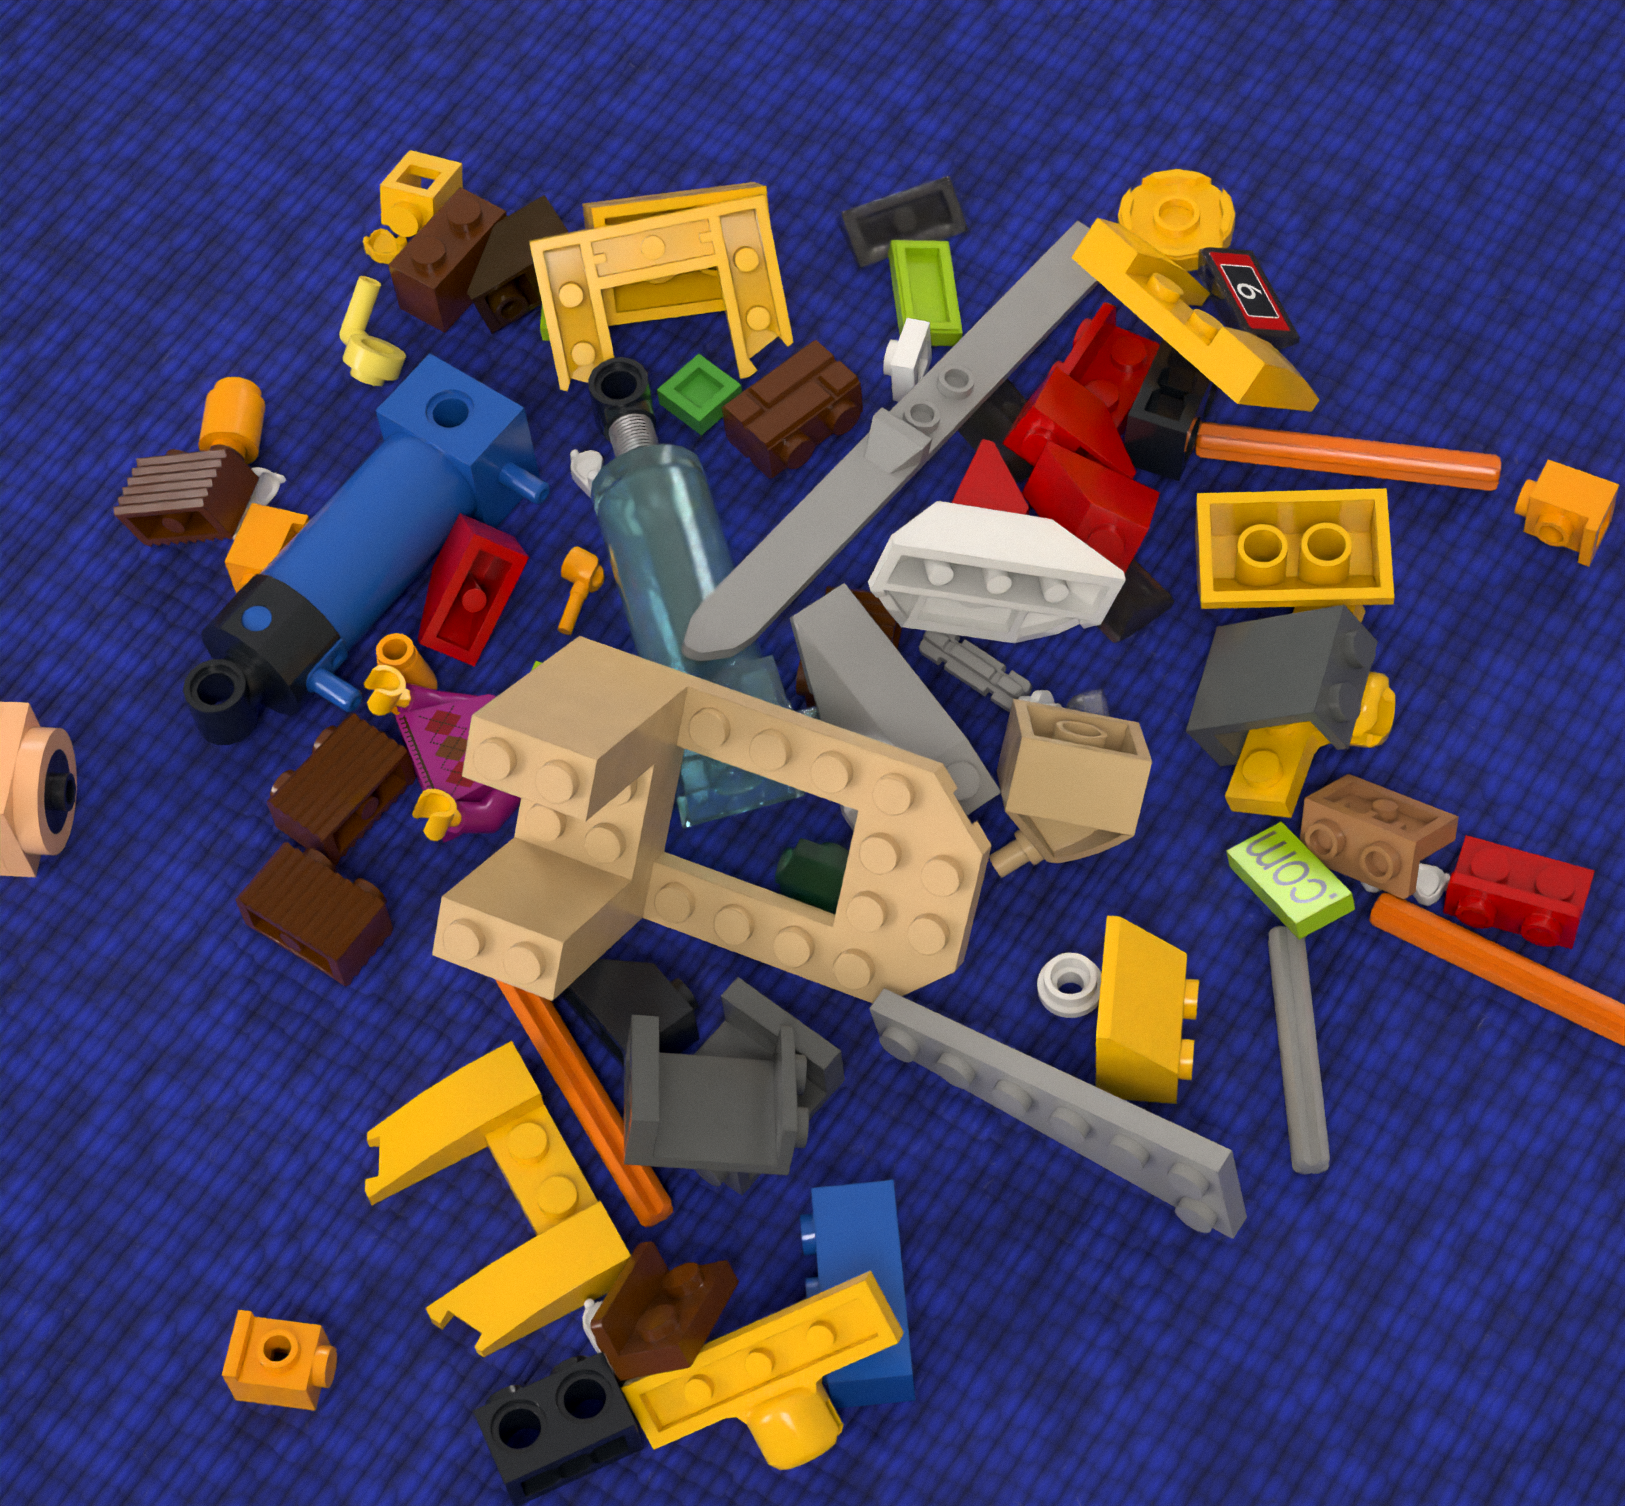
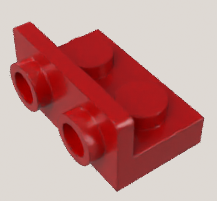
(1109, 362)
(1518, 893)

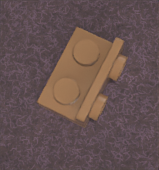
(1374, 833)

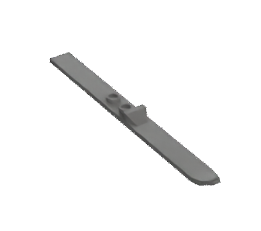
(889, 455)

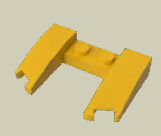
(722, 234)
(1159, 294)
(575, 1242)

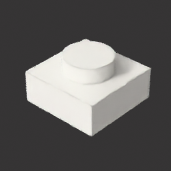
(909, 357)

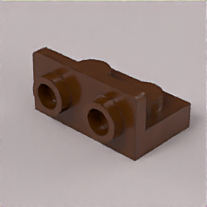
(659, 1316)

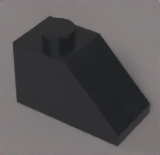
(617, 989)

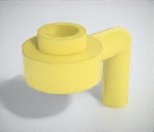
(369, 357)

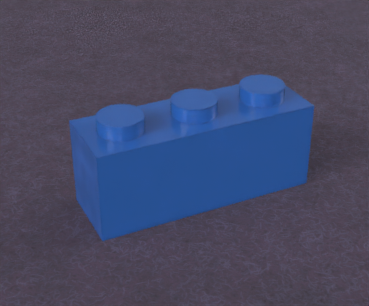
(851, 1234)

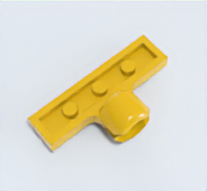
(1279, 757)
(772, 1374)

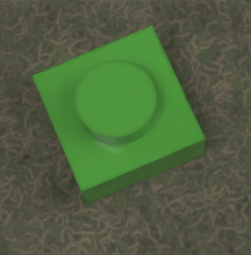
(698, 393)

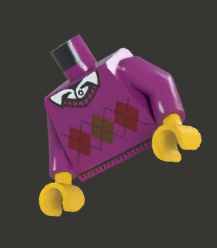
(436, 737)

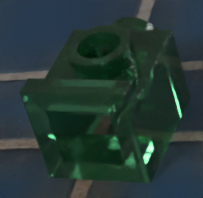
(813, 873)

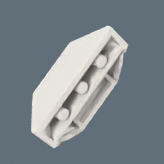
(992, 575)

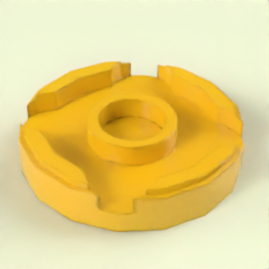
(1179, 214)

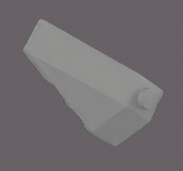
(873, 691)

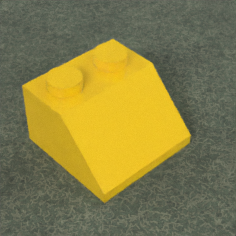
(1143, 1015)

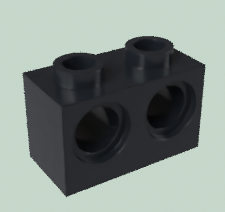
(1168, 414)
(566, 1444)

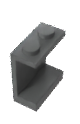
(1282, 674)
(752, 1033)
(712, 1107)

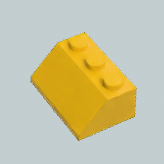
(669, 295)
(1293, 548)

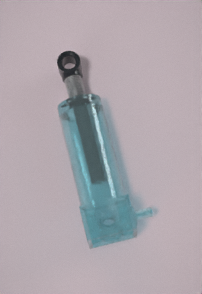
(666, 562)

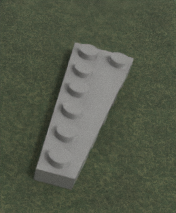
(1115, 1134)

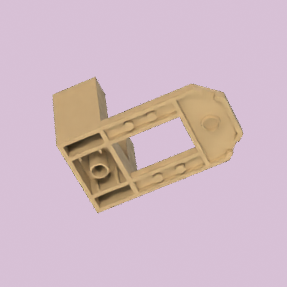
(597, 766)

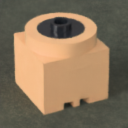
(35, 790)

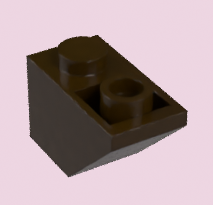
(506, 276)

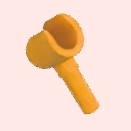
(587, 576)

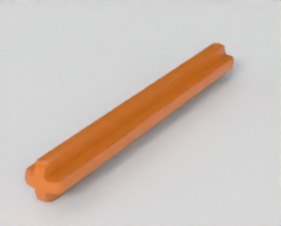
(1348, 456)
(1500, 966)
(589, 1102)

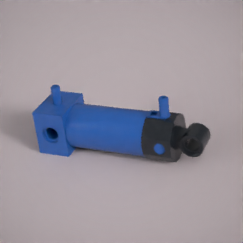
(290, 627)

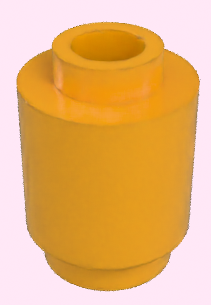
(233, 417)

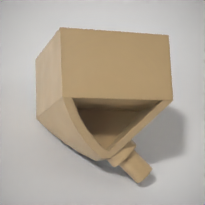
(1068, 783)

